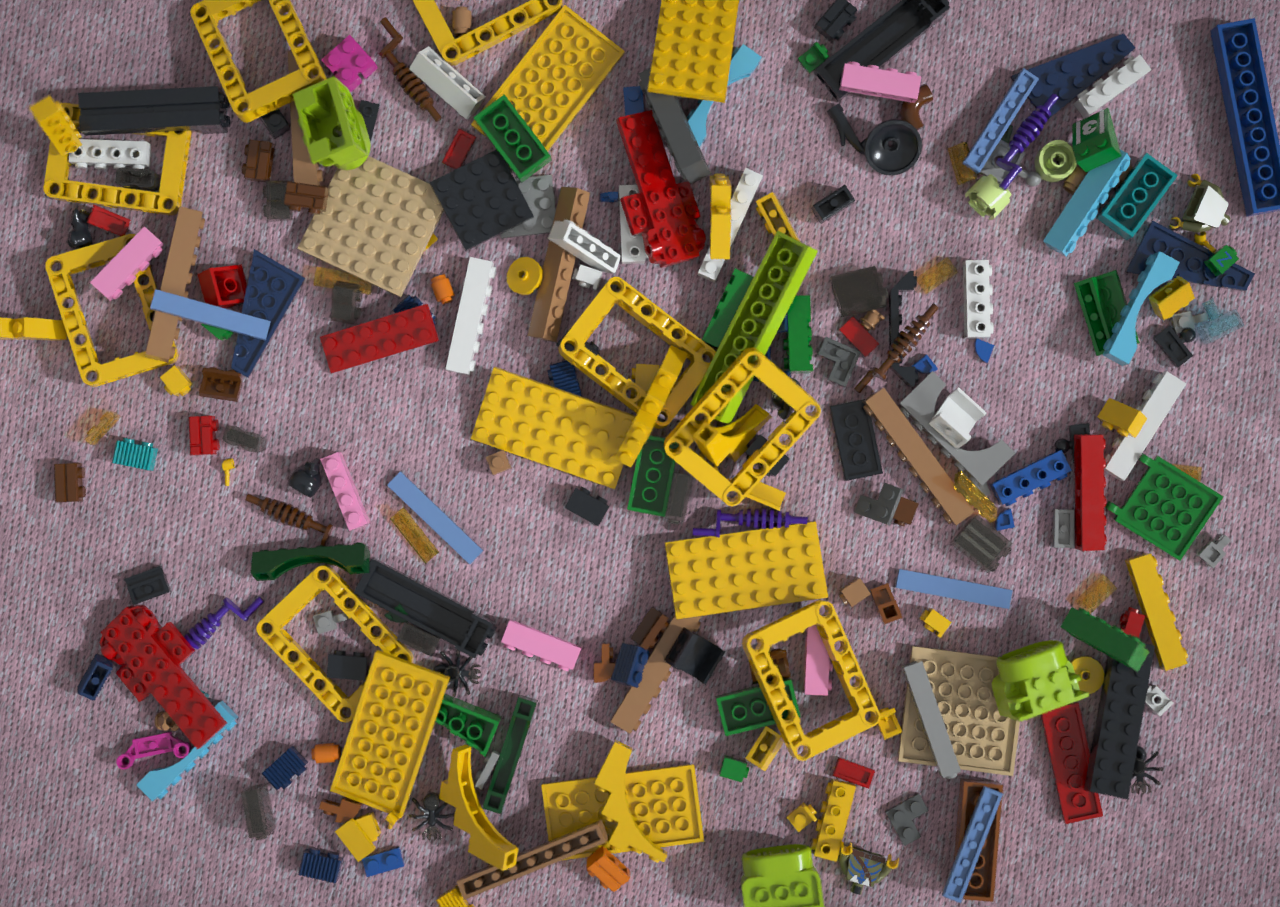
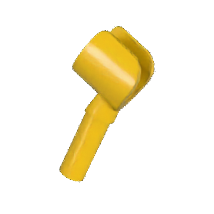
(1201, 240)
(227, 465)
(392, 817)

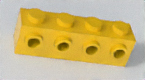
(57, 125)
(775, 216)
(833, 820)

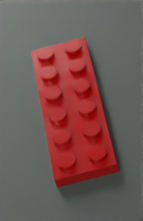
(379, 338)
(1070, 762)

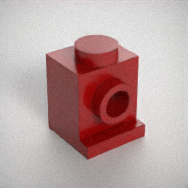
(1132, 622)

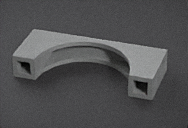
(977, 464)

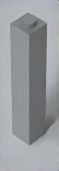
(931, 719)

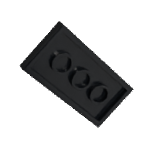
(855, 440)

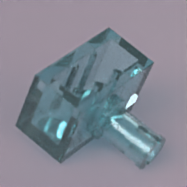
(1218, 324)

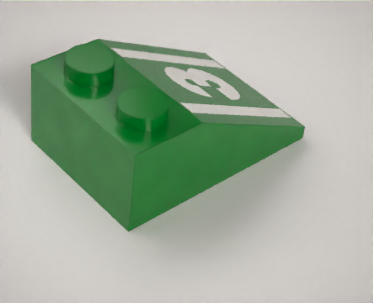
(1095, 141)

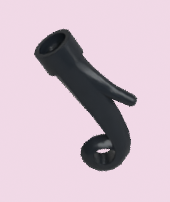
(845, 129)

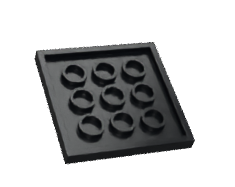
(481, 200)

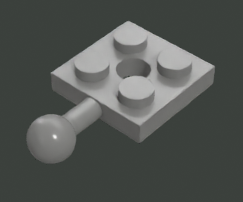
(1032, 178)

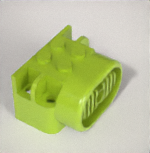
(332, 125)
(1035, 681)
(780, 877)

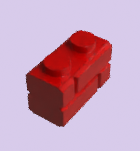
(203, 435)

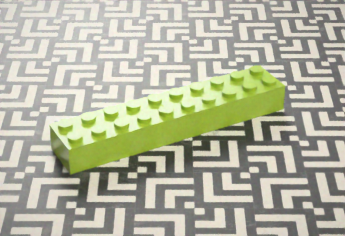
(759, 313)

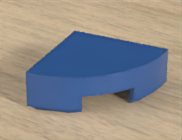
(608, 197)
(983, 349)
(925, 365)
(1004, 520)

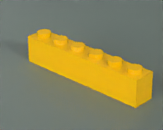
(1155, 607)

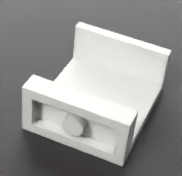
(957, 418)

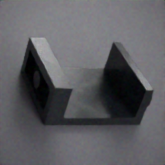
(694, 655)

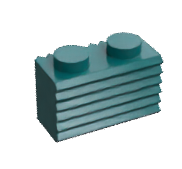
(135, 455)

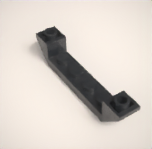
(906, 284)

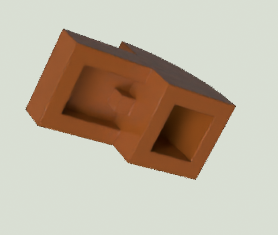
(886, 604)
(604, 669)
(345, 810)

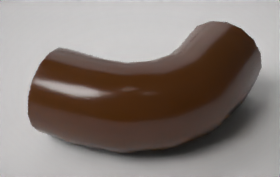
(910, 111)

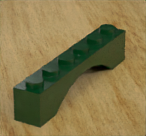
(272, 564)
(510, 754)

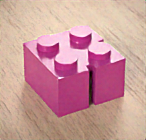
(348, 61)

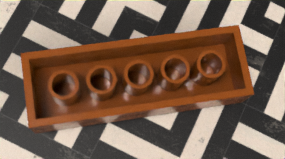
(982, 882)

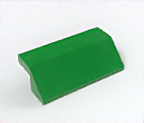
(1101, 304)

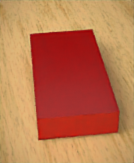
(459, 149)
(108, 221)
(858, 336)
(853, 772)

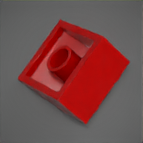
(223, 286)

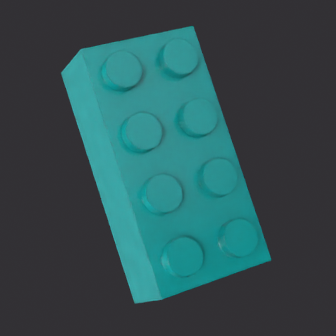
(1136, 196)

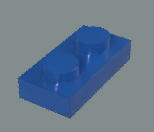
(633, 100)
(383, 862)

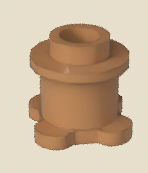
(871, 319)
(165, 722)

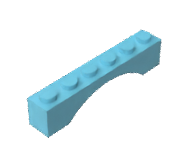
(741, 66)
(1123, 341)
(157, 781)

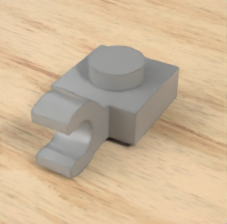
(1186, 320)
(1213, 552)
(327, 621)

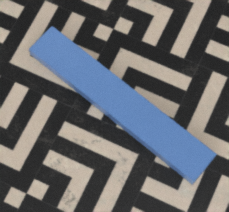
(1000, 120)
(210, 315)
(435, 517)
(953, 588)
(972, 844)

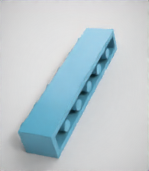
(1085, 204)

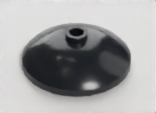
(900, 155)

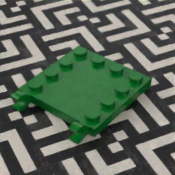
(1167, 507)

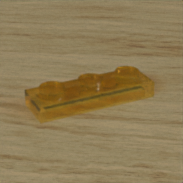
(327, 278)
(975, 497)
(414, 535)

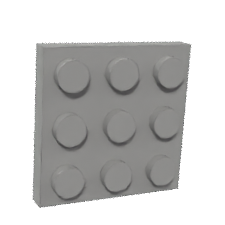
(540, 198)

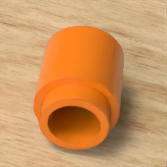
(442, 289)
(326, 753)

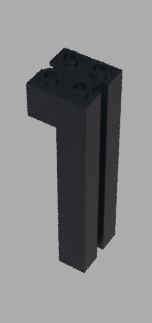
(882, 39)
(154, 111)
(426, 608)

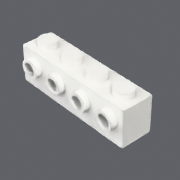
(447, 82)
(1111, 87)
(112, 153)
(584, 246)
(631, 246)
(977, 299)

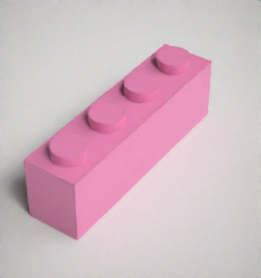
(880, 82)
(127, 264)
(345, 491)
(541, 644)
(816, 664)

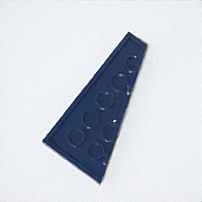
(1076, 71)
(1191, 259)
(267, 297)

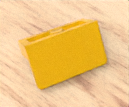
(767, 495)
(355, 839)

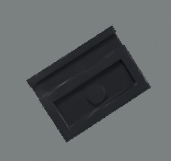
(147, 585)

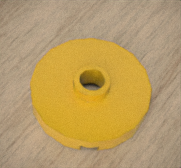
(531, 279)
(1095, 673)

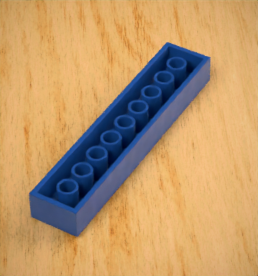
(1249, 114)

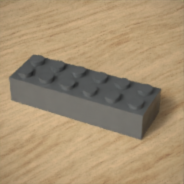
(676, 132)

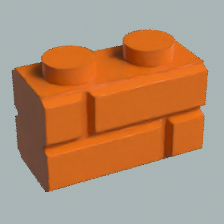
(607, 869)

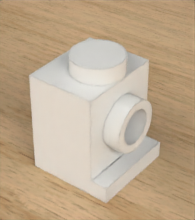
(587, 277)
(1161, 705)

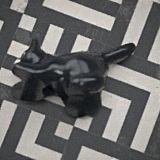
(80, 235)

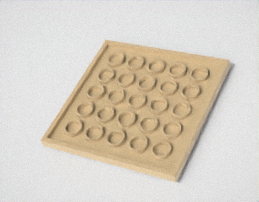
(374, 224)
(969, 711)

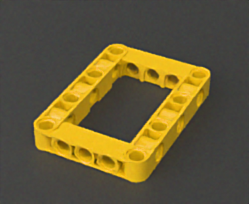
(499, 28)
(275, 93)
(117, 197)
(74, 319)
(660, 324)
(711, 405)
(844, 665)
(305, 666)

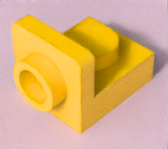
(802, 816)

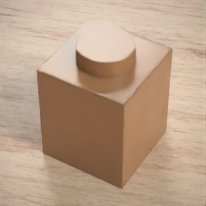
(498, 462)
(854, 592)

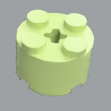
(1047, 168)
(988, 197)

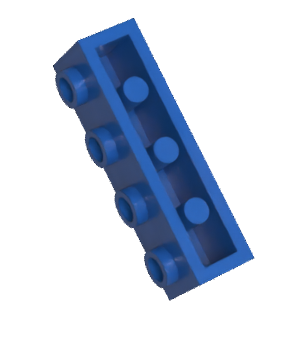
(1030, 477)

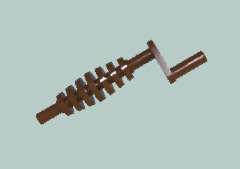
(408, 81)
(908, 339)
(292, 516)

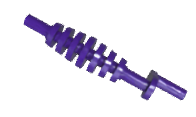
(1025, 135)
(740, 517)
(202, 631)

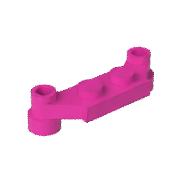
(151, 746)

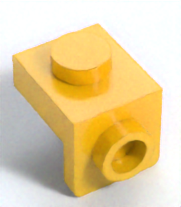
(888, 723)

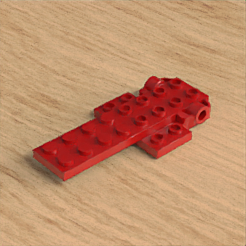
(662, 208)
(152, 666)

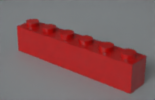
(1089, 492)

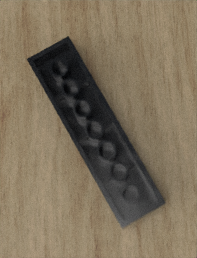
(1118, 727)

